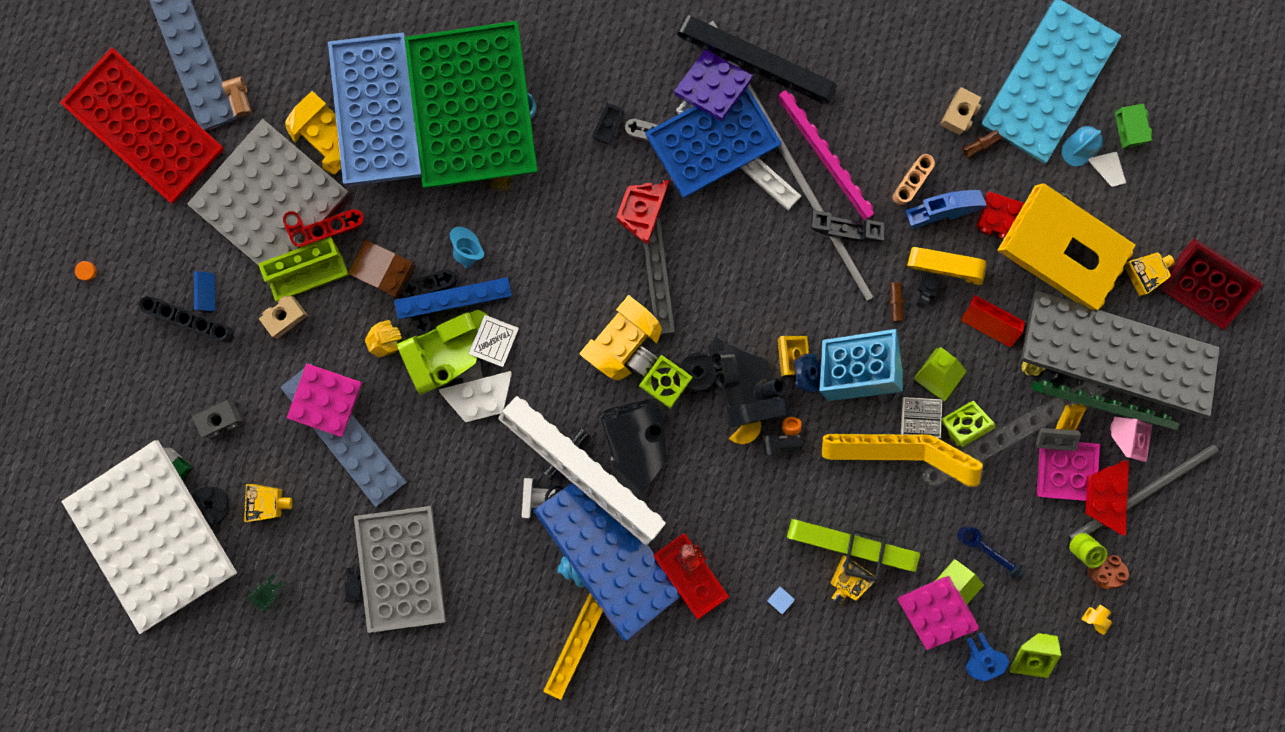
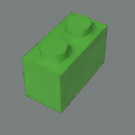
(1133, 126)

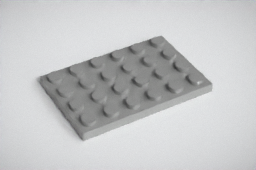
(399, 569)

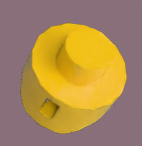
(1099, 618)

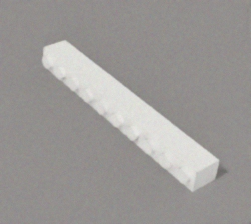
(581, 470)

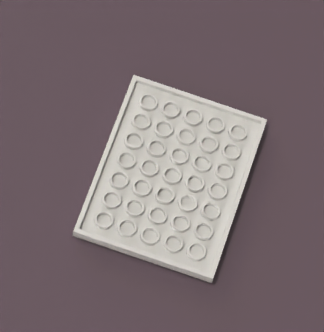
(149, 536)

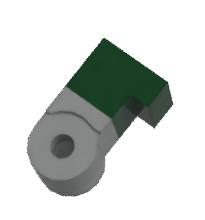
(181, 466)

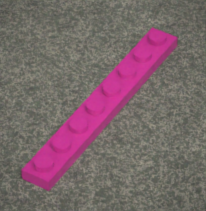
(830, 161)

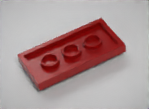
(698, 589)

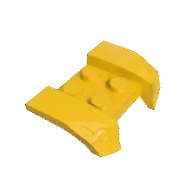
(319, 127)
(622, 339)

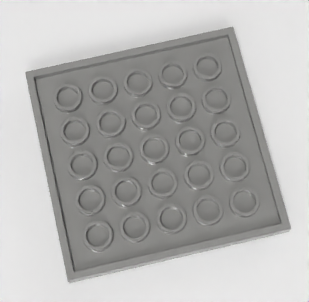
(258, 187)

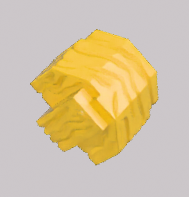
(383, 339)

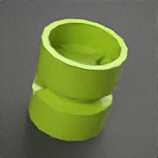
(1088, 550)

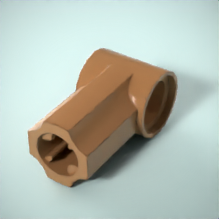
(236, 92)

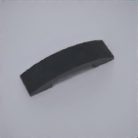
(847, 229)

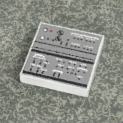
(921, 416)

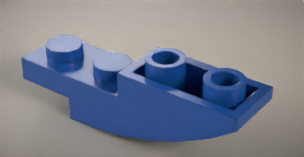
(946, 205)

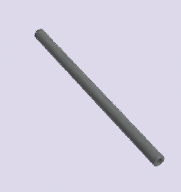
(1155, 486)

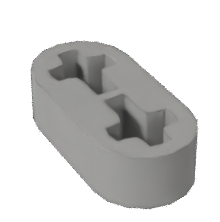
(640, 125)

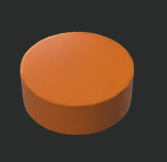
(85, 271)
(791, 426)

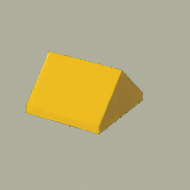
(790, 349)

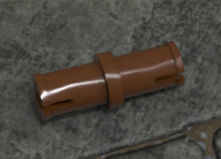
(982, 144)
(896, 301)

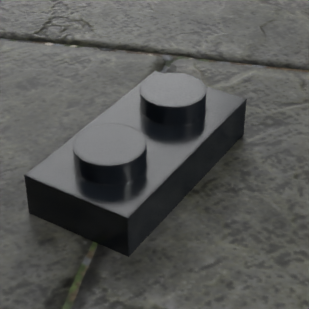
(608, 123)

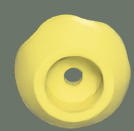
(1031, 369)

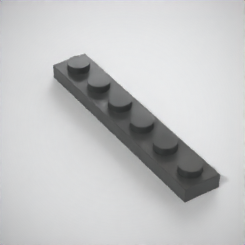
(658, 280)

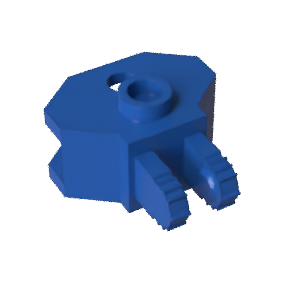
(985, 658)

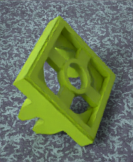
(666, 400)
(970, 408)

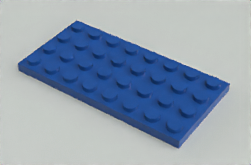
(608, 560)

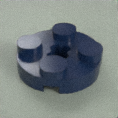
(803, 367)

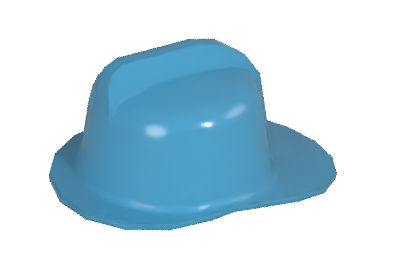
(1082, 145)
(466, 246)

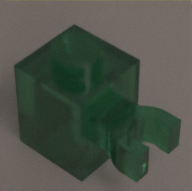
(262, 594)

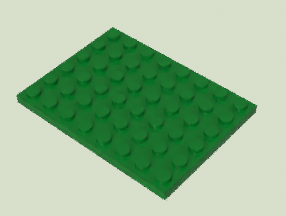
(470, 104)

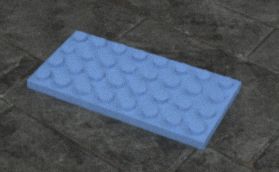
(374, 109)

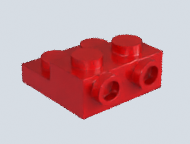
(998, 215)

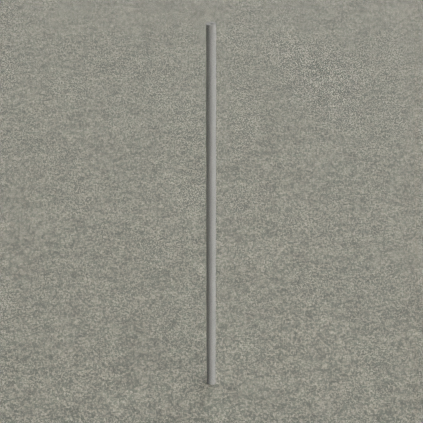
(812, 199)

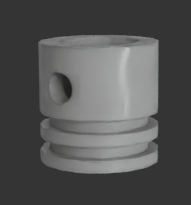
(642, 361)

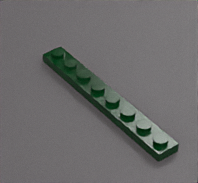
(1099, 402)

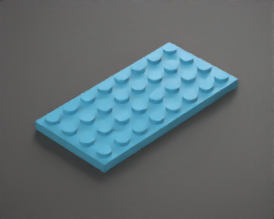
(1050, 80)

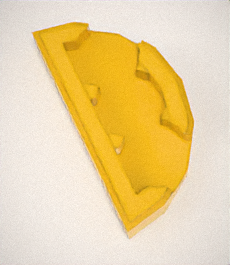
(746, 433)

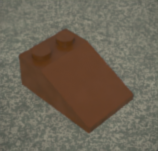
(382, 268)

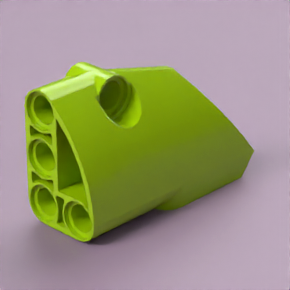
(441, 350)

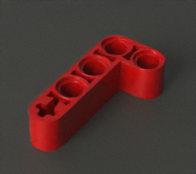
(324, 224)

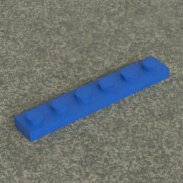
(452, 298)

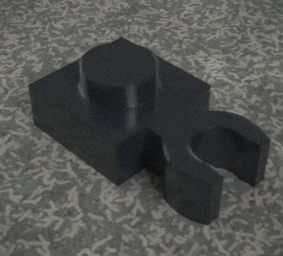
(353, 588)

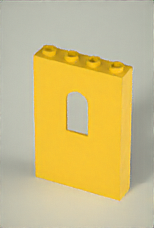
(1042, 236)

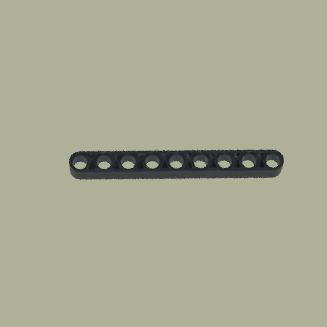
(756, 59)

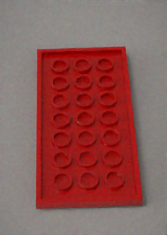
(142, 125)

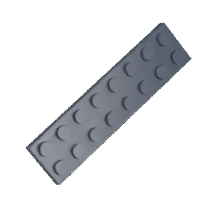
(194, 62)
(358, 455)

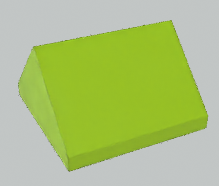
(965, 580)

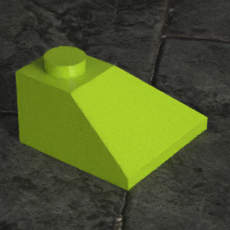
(940, 373)
(1037, 656)

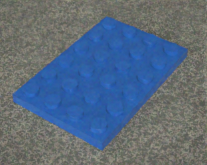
(703, 149)

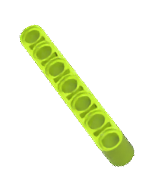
(861, 546)

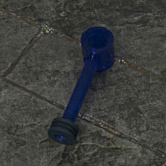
(1015, 569)

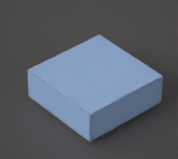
(780, 600)

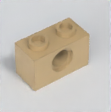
(962, 100)
(294, 315)

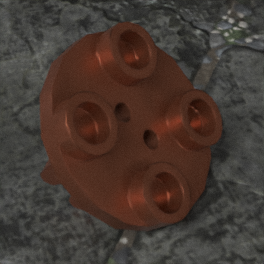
(1116, 569)

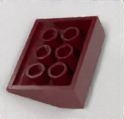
(1210, 284)

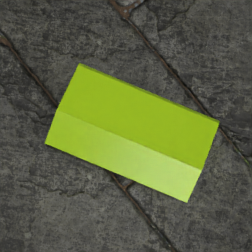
(303, 268)

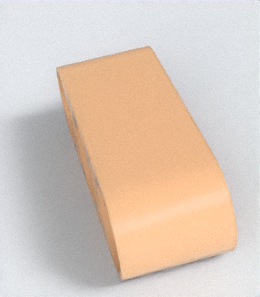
(917, 172)

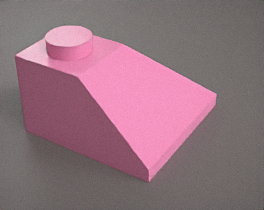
(1132, 437)

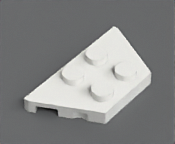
(479, 397)

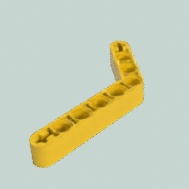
(904, 448)

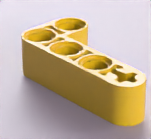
(948, 264)

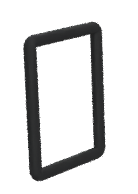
(846, 572)

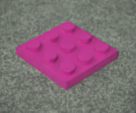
(324, 400)
(1065, 472)
(938, 612)

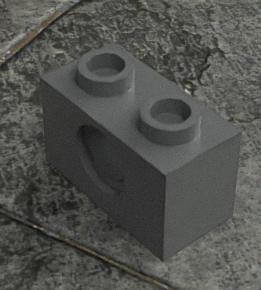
(206, 419)

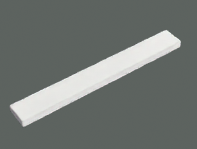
(764, 176)

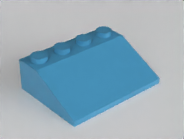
(861, 365)

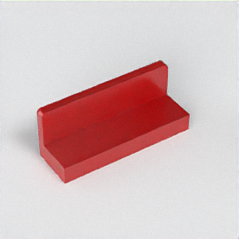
(993, 321)

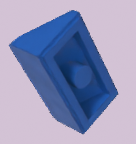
(204, 291)

